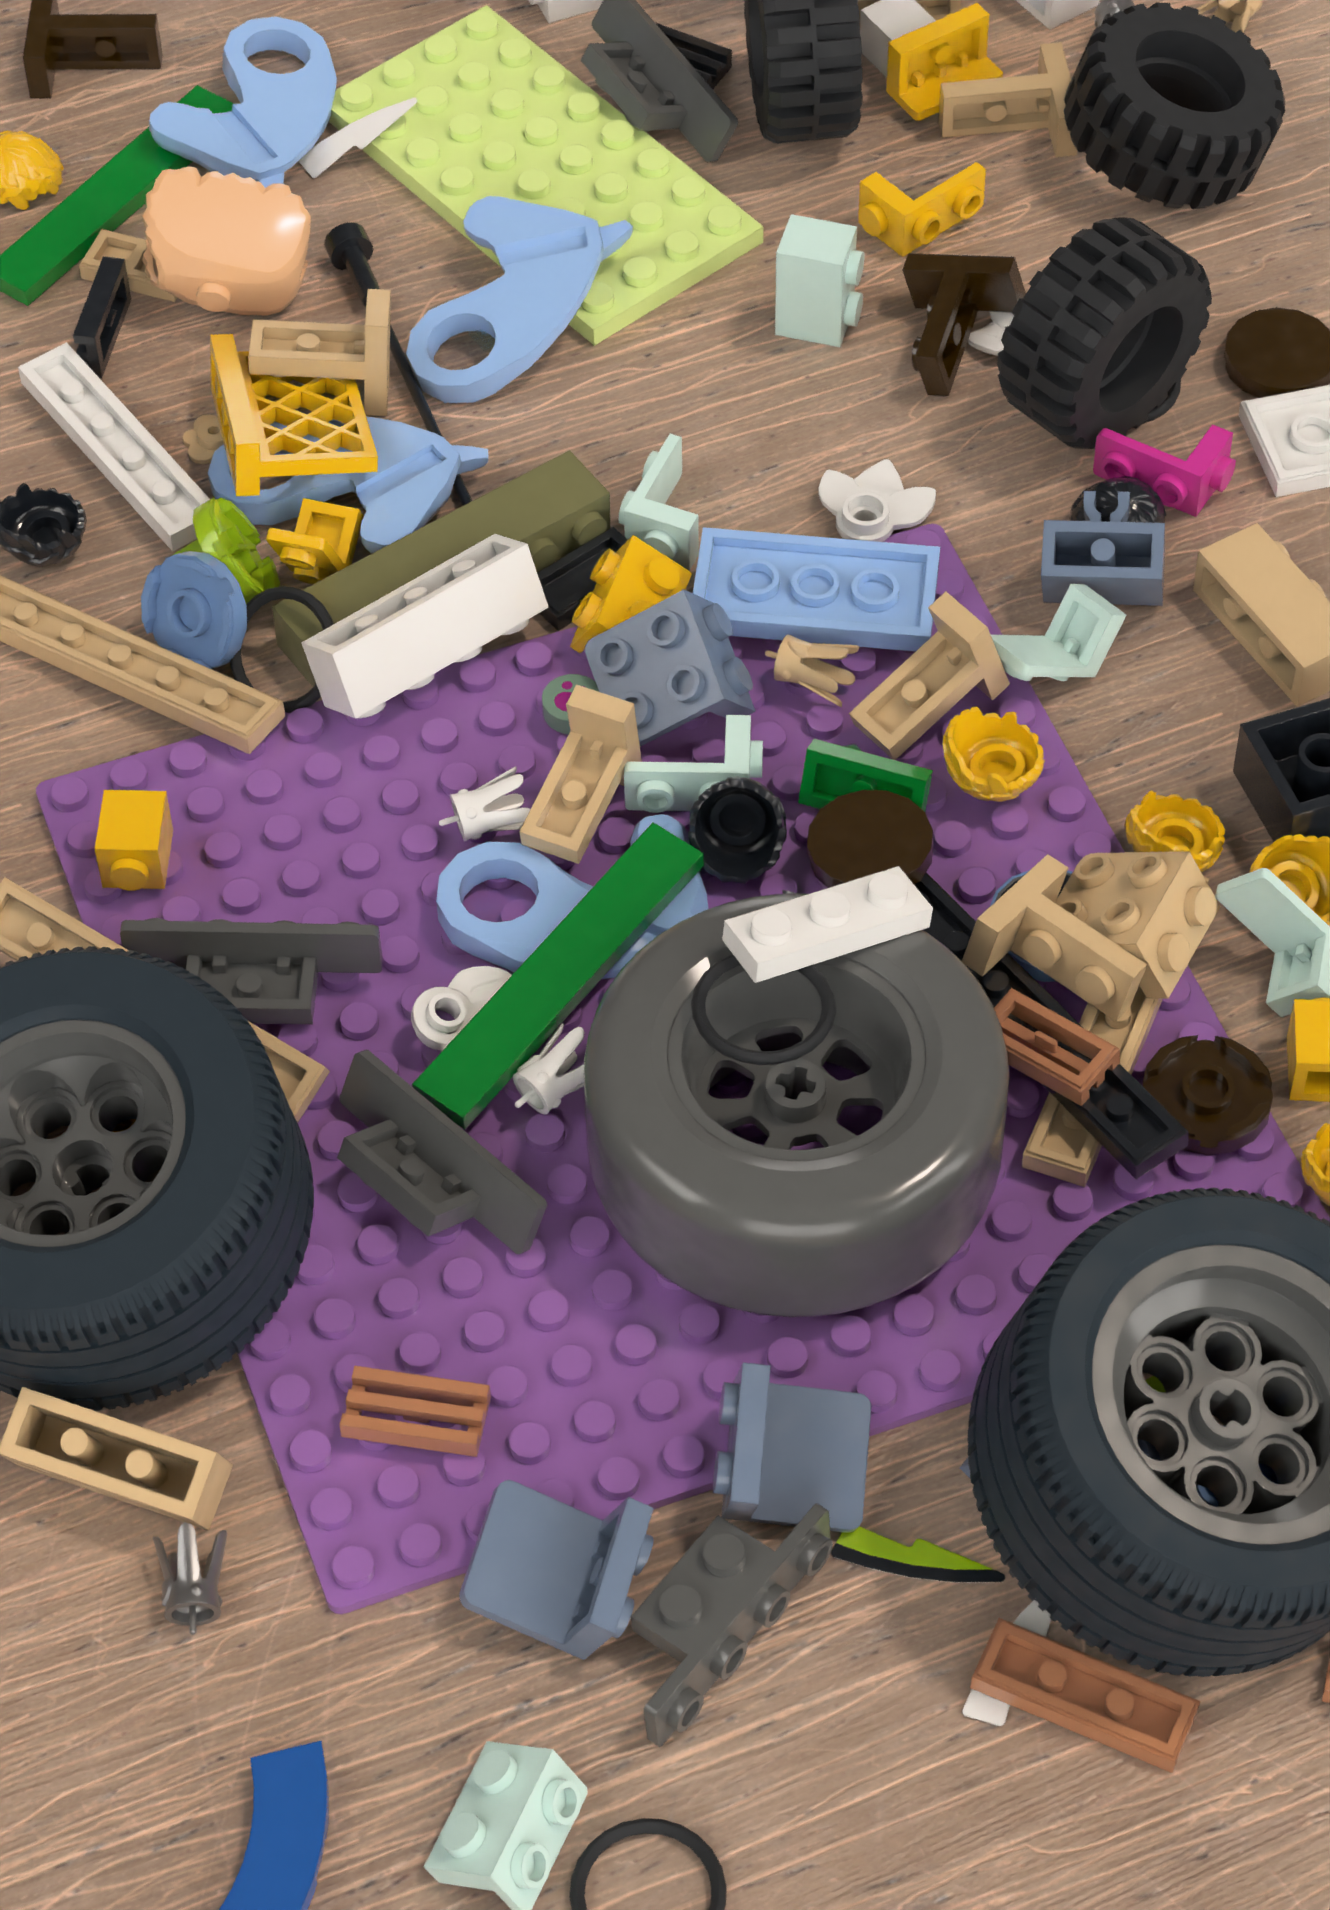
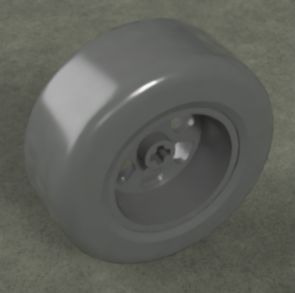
(777, 1223)

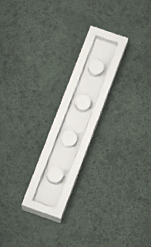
(115, 443)

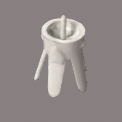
(489, 807)
(543, 1076)

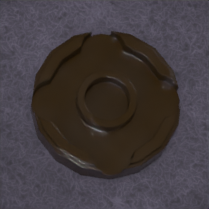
(1278, 352)
(869, 835)
(1212, 1091)

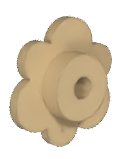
(203, 439)

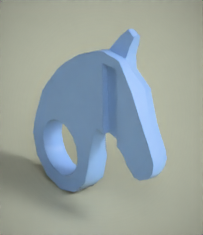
(276, 114)
(403, 496)
(556, 891)

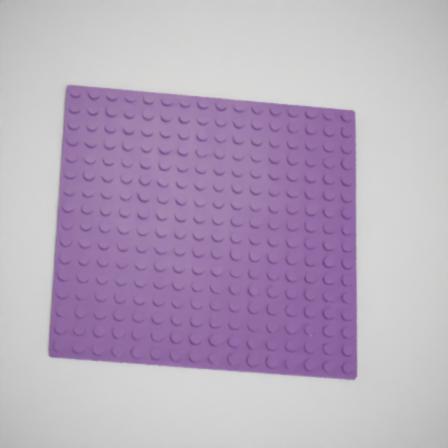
(588, 1352)

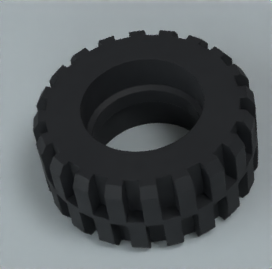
(805, 67)
(1173, 105)
(1104, 331)

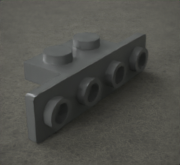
(655, 80)
(260, 967)
(428, 1162)
(716, 1605)

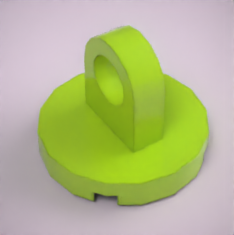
(232, 539)

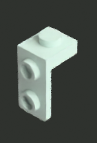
(650, 519)
(1073, 643)
(678, 785)
(1289, 930)

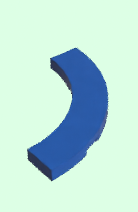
(285, 1831)

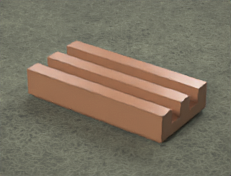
(1041, 1056)
(417, 1400)

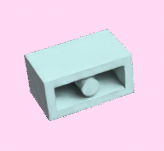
(817, 281)

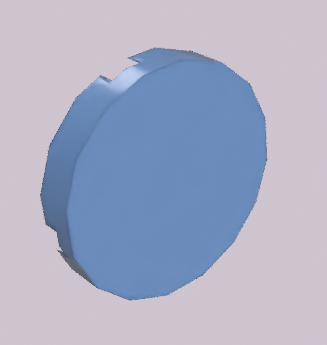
(195, 608)

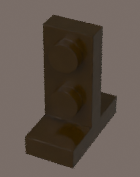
(86, 43)
(953, 293)

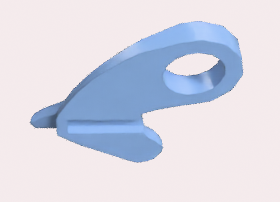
(547, 270)

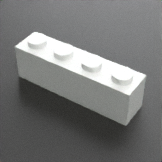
(425, 626)

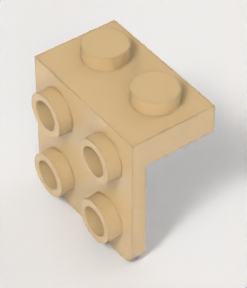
(1148, 906)

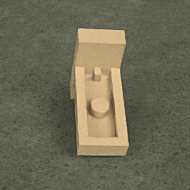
(1012, 103)
(330, 350)
(932, 679)
(583, 775)
(1055, 942)

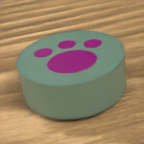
(556, 696)

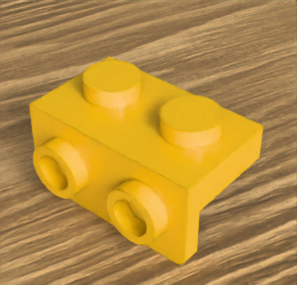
(937, 54)
(625, 586)

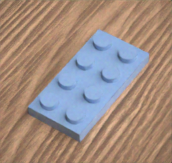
(820, 587)

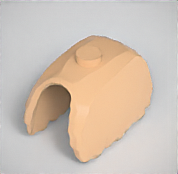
(225, 241)

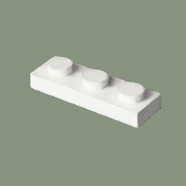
(826, 924)

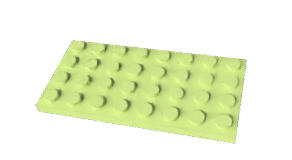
(524, 128)

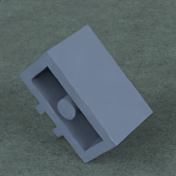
(1112, 558)

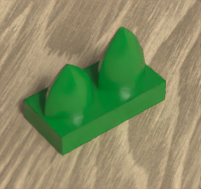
(840, 770)

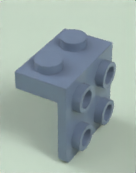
(672, 665)
(791, 1451)
(556, 1568)

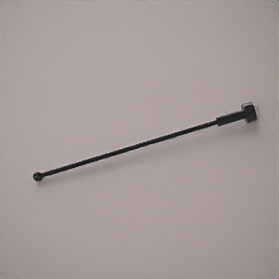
(351, 250)

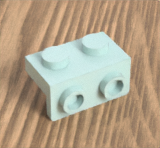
(508, 1823)

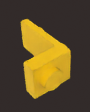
(911, 223)
(321, 541)

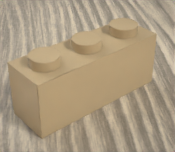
(1269, 609)
(115, 1458)

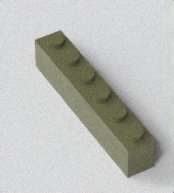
(547, 508)

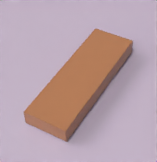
(1085, 1695)

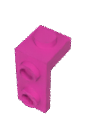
(1177, 482)

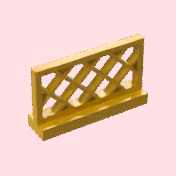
(247, 421)

